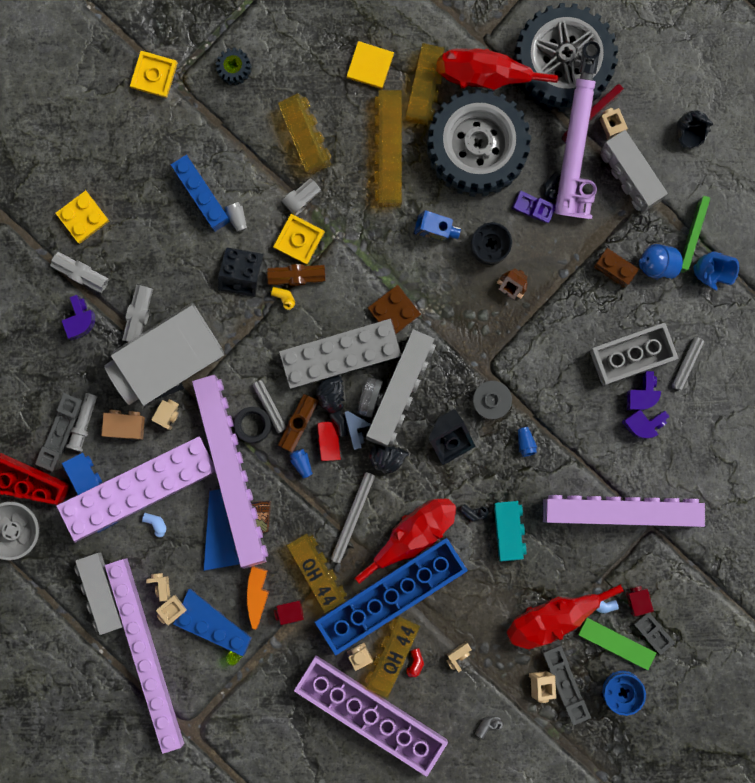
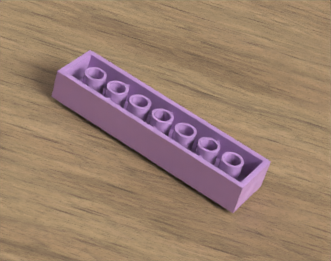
(136, 489)
(626, 512)
(371, 715)

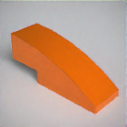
(256, 595)

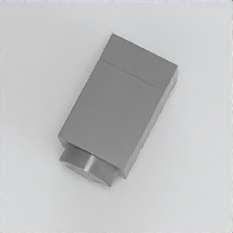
(163, 356)

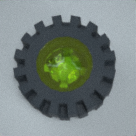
(236, 72)

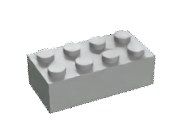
(633, 172)
(633, 354)

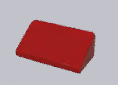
(328, 441)

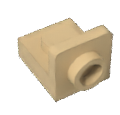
(162, 589)
(170, 610)
(459, 652)

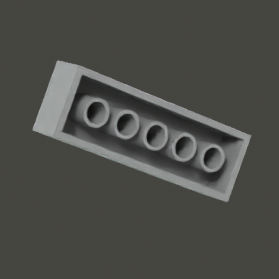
(340, 353)
(399, 389)

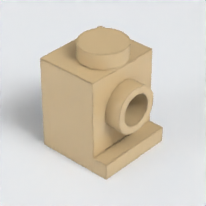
(616, 117)
(166, 413)
(359, 656)
(548, 688)

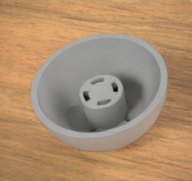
(14, 546)

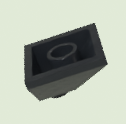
(450, 437)

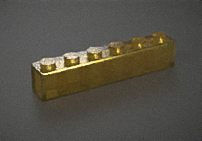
(390, 148)

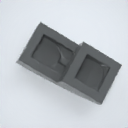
(654, 633)

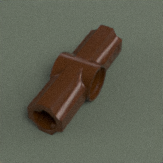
(296, 275)
(292, 435)

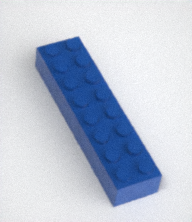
(391, 596)

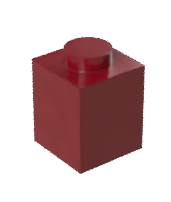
(639, 601)
(289, 612)

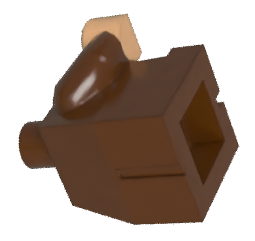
(514, 283)

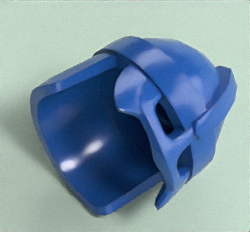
(661, 261)
(716, 268)

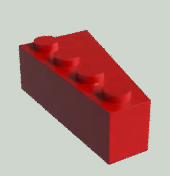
(30, 483)

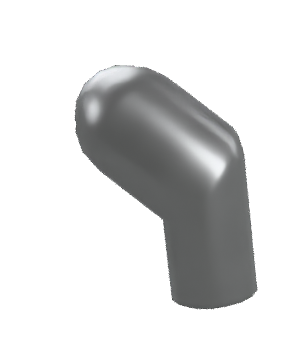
(487, 724)

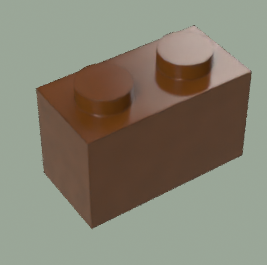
(616, 268)

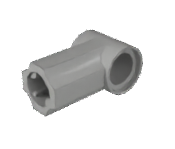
(297, 200)

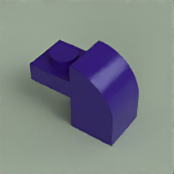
(82, 322)
(644, 398)
(641, 427)

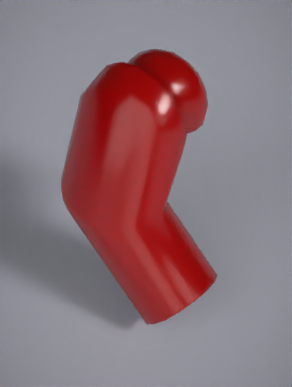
(417, 664)

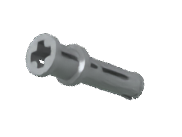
(80, 430)

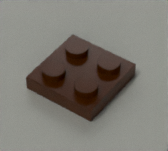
(395, 306)

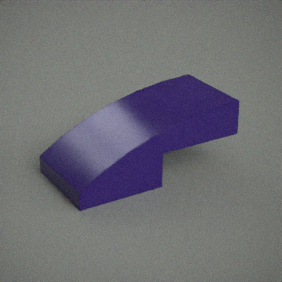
(533, 207)

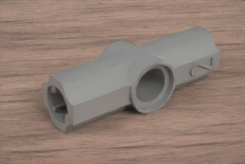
(79, 272)
(137, 313)

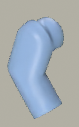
(157, 523)
(607, 607)

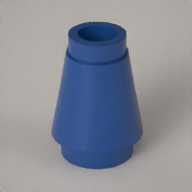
(526, 442)
(301, 463)

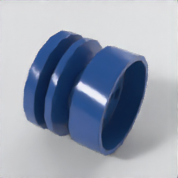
(626, 704)

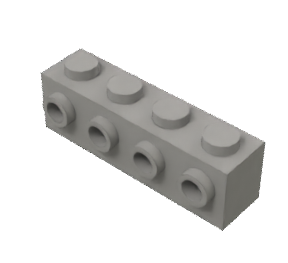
(99, 593)

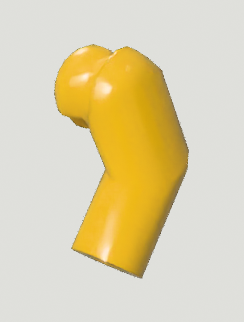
(286, 297)

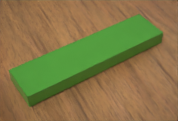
(694, 232)
(617, 643)

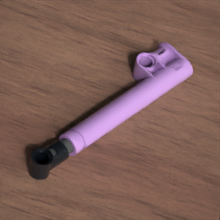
(570, 195)

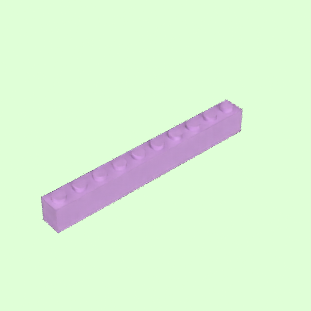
(229, 471)
(144, 655)

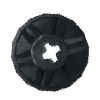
(495, 233)

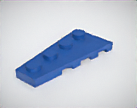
(220, 545)
(211, 624)

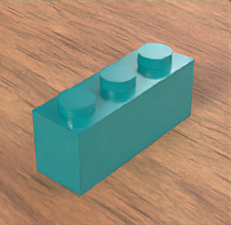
(509, 530)

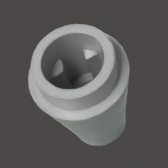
(236, 216)

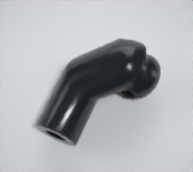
(550, 186)
(474, 514)

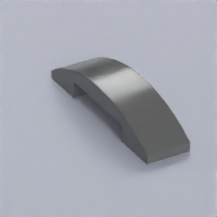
(60, 432)
(566, 685)

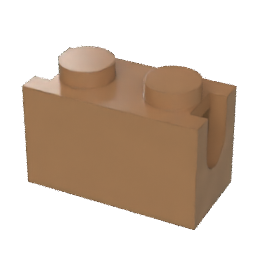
(123, 426)

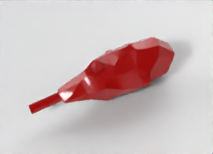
(485, 69)
(414, 534)
(555, 619)

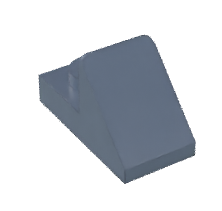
(355, 423)

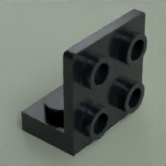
(240, 272)

